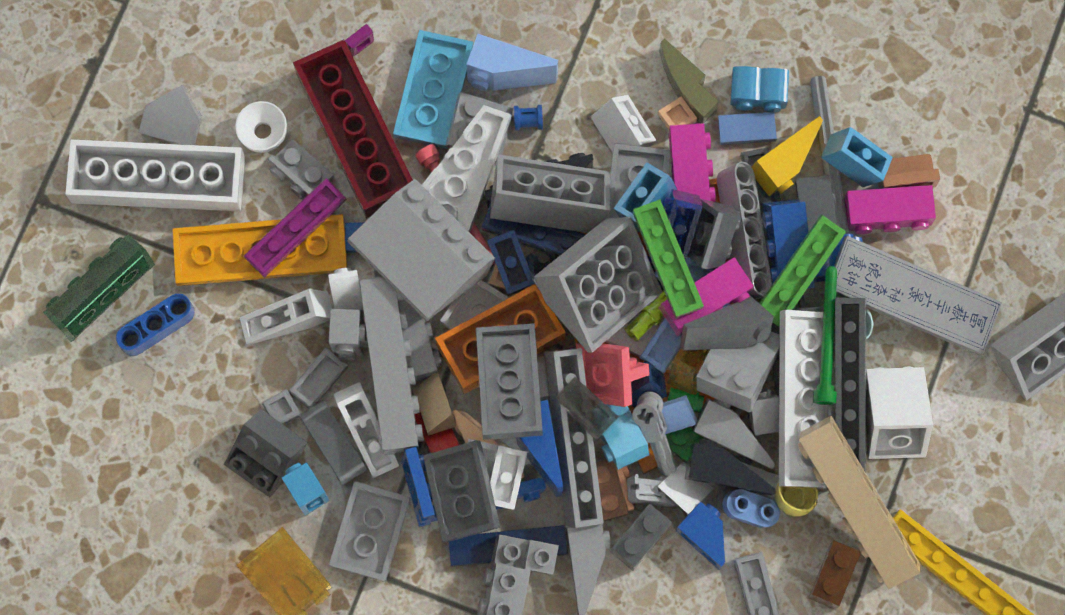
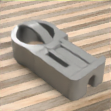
(647, 492)

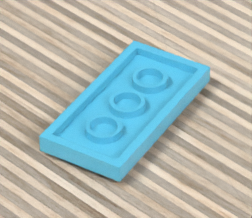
(432, 88)

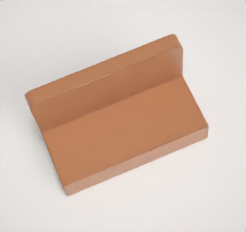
(911, 172)

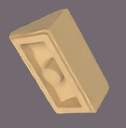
(434, 405)

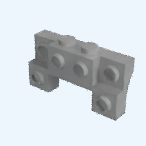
(510, 573)

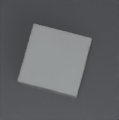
(281, 407)

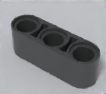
(333, 442)

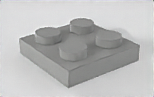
(465, 110)

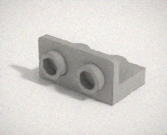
(298, 169)

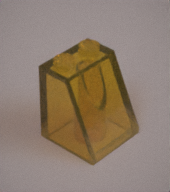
(285, 575)

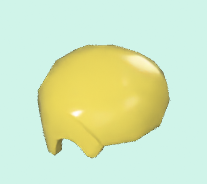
(796, 500)

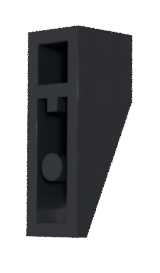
(720, 468)

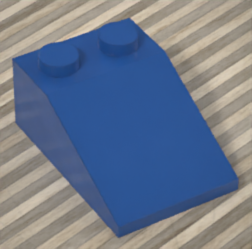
(543, 452)

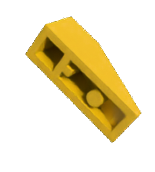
(784, 162)

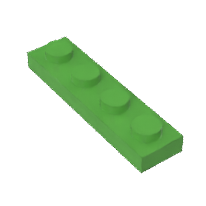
(667, 259)
(802, 267)

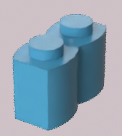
(759, 88)

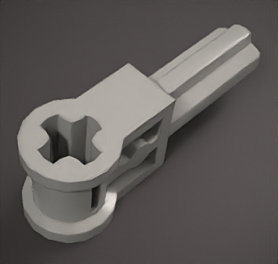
(653, 426)

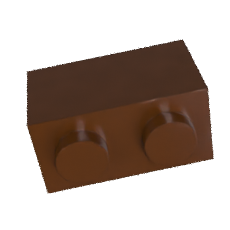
(834, 575)

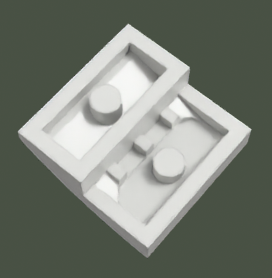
(504, 472)

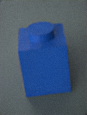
(705, 533)

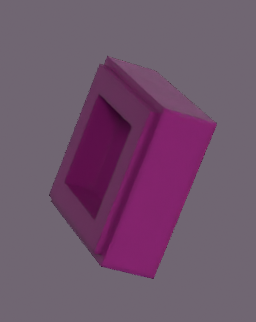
(360, 40)

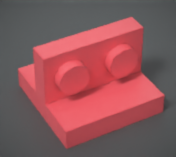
(611, 372)

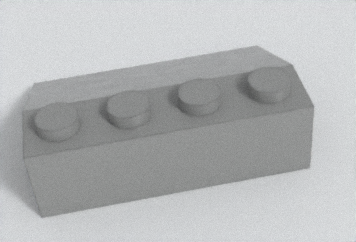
(421, 250)
(600, 282)

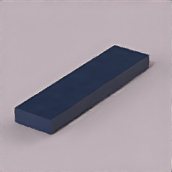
(479, 547)

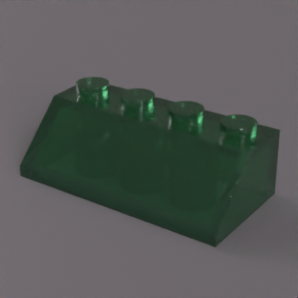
(99, 287)

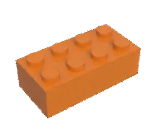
(526, 307)

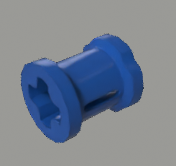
(528, 117)

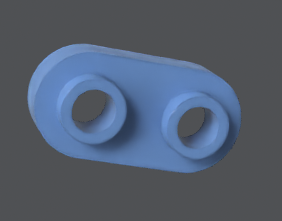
(752, 510)

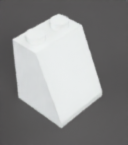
(897, 413)

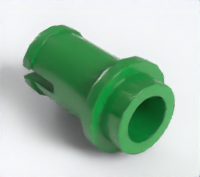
(696, 401)

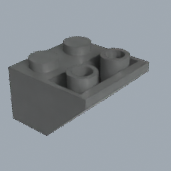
(264, 452)

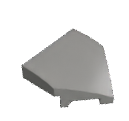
(172, 118)

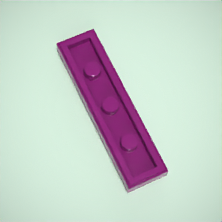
(295, 227)

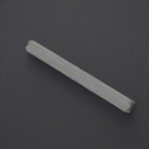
(822, 109)

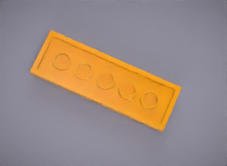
(218, 252)

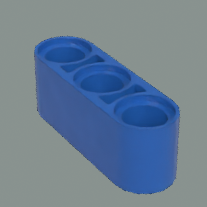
(140, 325)

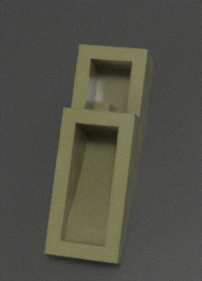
(687, 81)

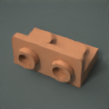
(613, 490)

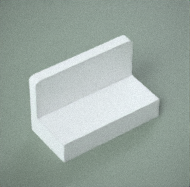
(622, 124)

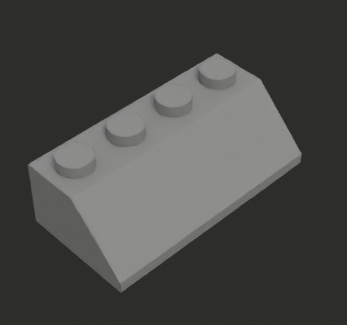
(549, 194)
(1034, 350)

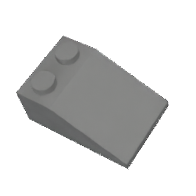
(738, 373)

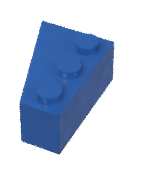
(785, 229)

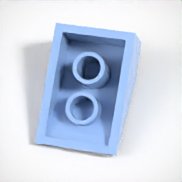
(506, 66)

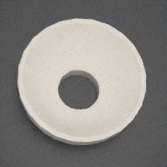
(258, 114)

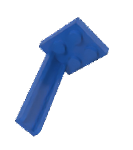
(421, 495)

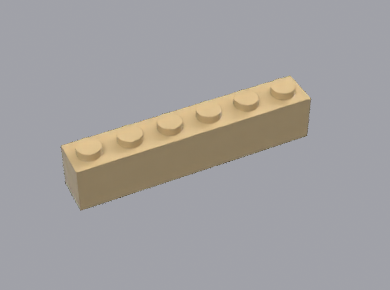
(859, 502)

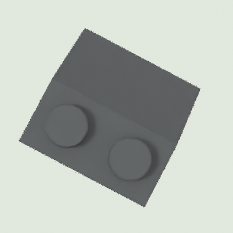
(714, 234)

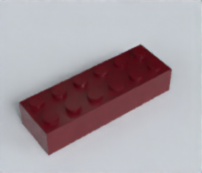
(353, 125)

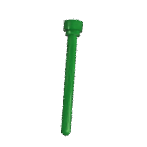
(825, 391)

